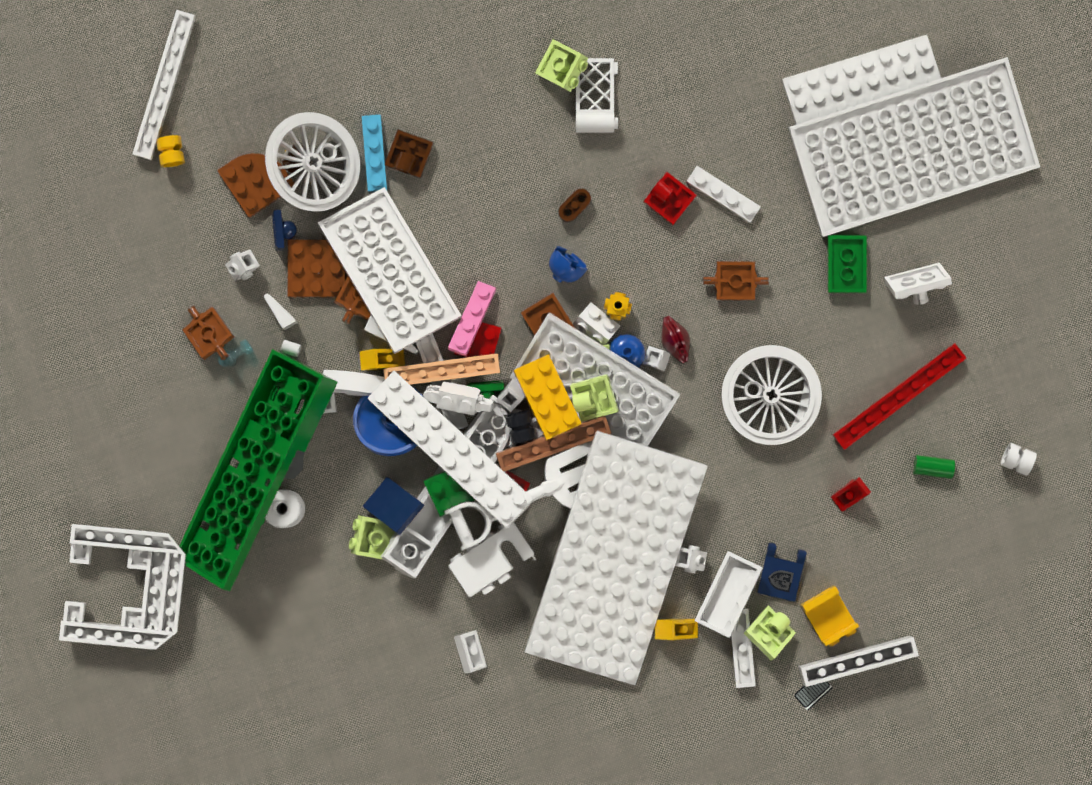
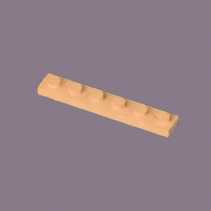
(447, 369)

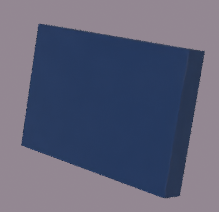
(393, 505)

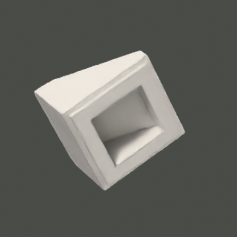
(656, 358)

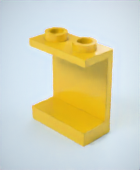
(829, 616)

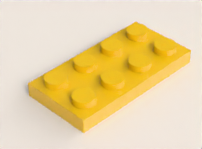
(547, 397)

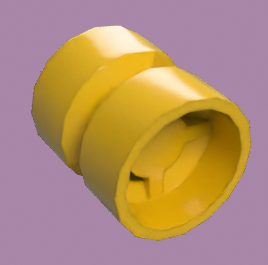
(170, 151)

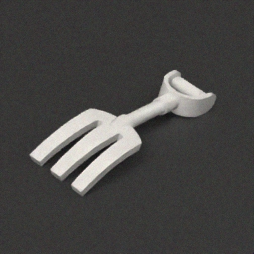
(554, 484)

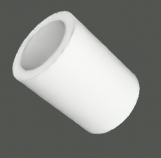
(290, 348)

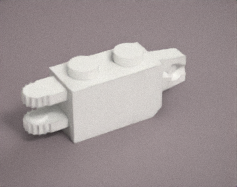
(457, 398)

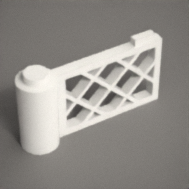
(597, 120)

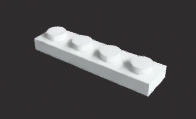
(723, 194)
(742, 653)

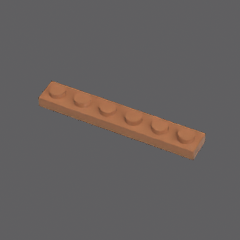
(540, 448)

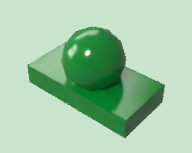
(487, 387)

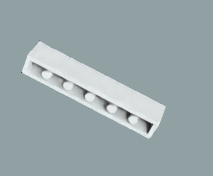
(858, 661)

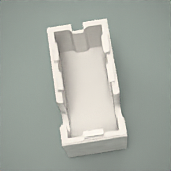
(487, 561)

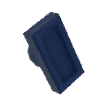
(282, 230)

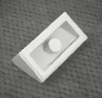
(470, 651)

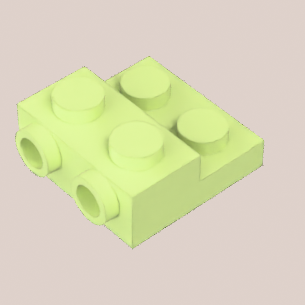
(562, 65)
(370, 537)

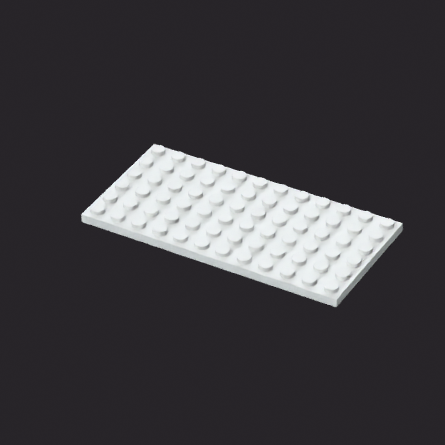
(914, 147)
(615, 558)

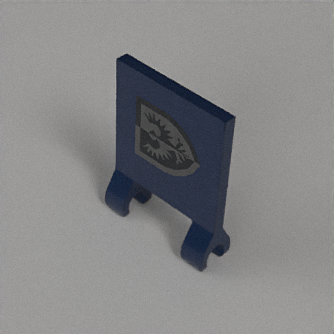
(779, 576)

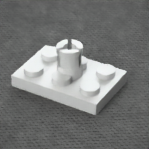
(918, 282)

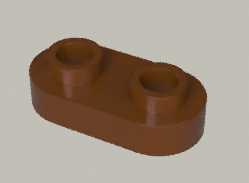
(574, 205)

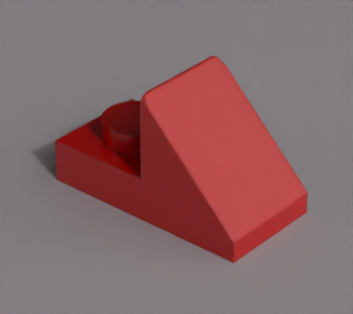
(850, 494)

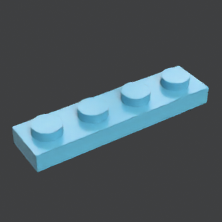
(374, 152)

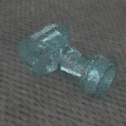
(234, 354)

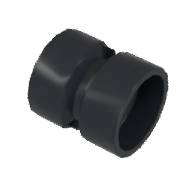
(520, 426)

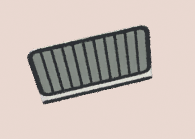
(812, 694)

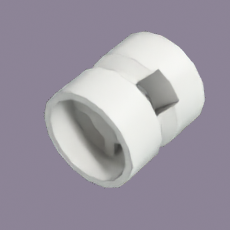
(1019, 459)

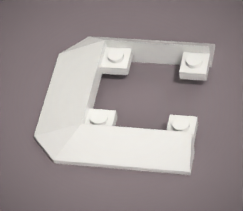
(160, 609)

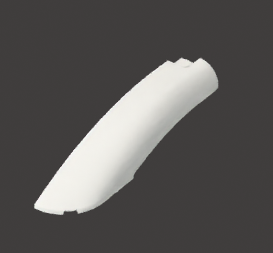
(416, 543)

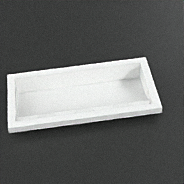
(728, 594)

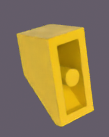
(381, 359)
(676, 629)

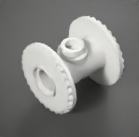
(295, 510)

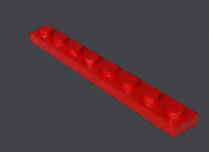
(899, 396)

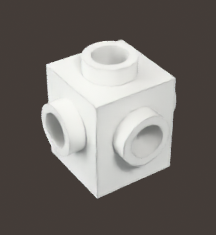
(242, 265)
(691, 559)

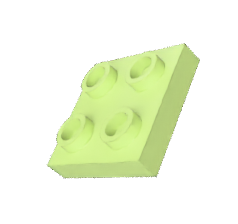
(594, 398)
(770, 632)

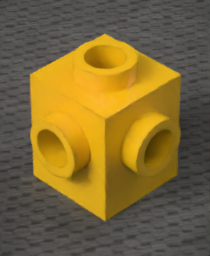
(614, 313)

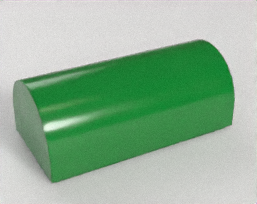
(934, 467)

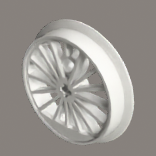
(304, 156)
(808, 405)

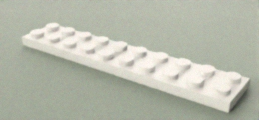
(451, 449)

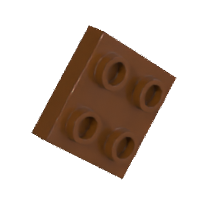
(409, 154)

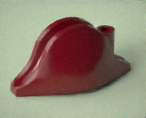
(675, 339)

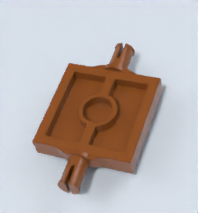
(735, 280)
(351, 302)
(208, 333)

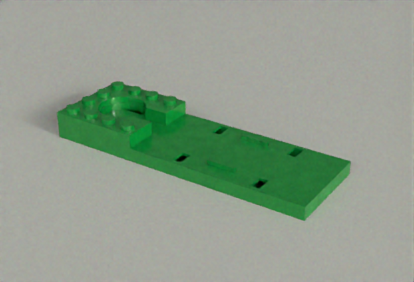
(265, 446)

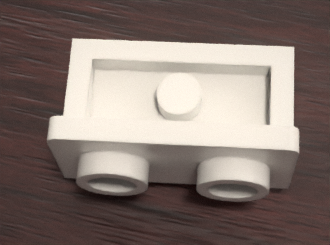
(596, 324)

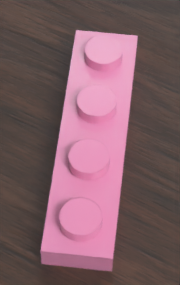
(472, 318)

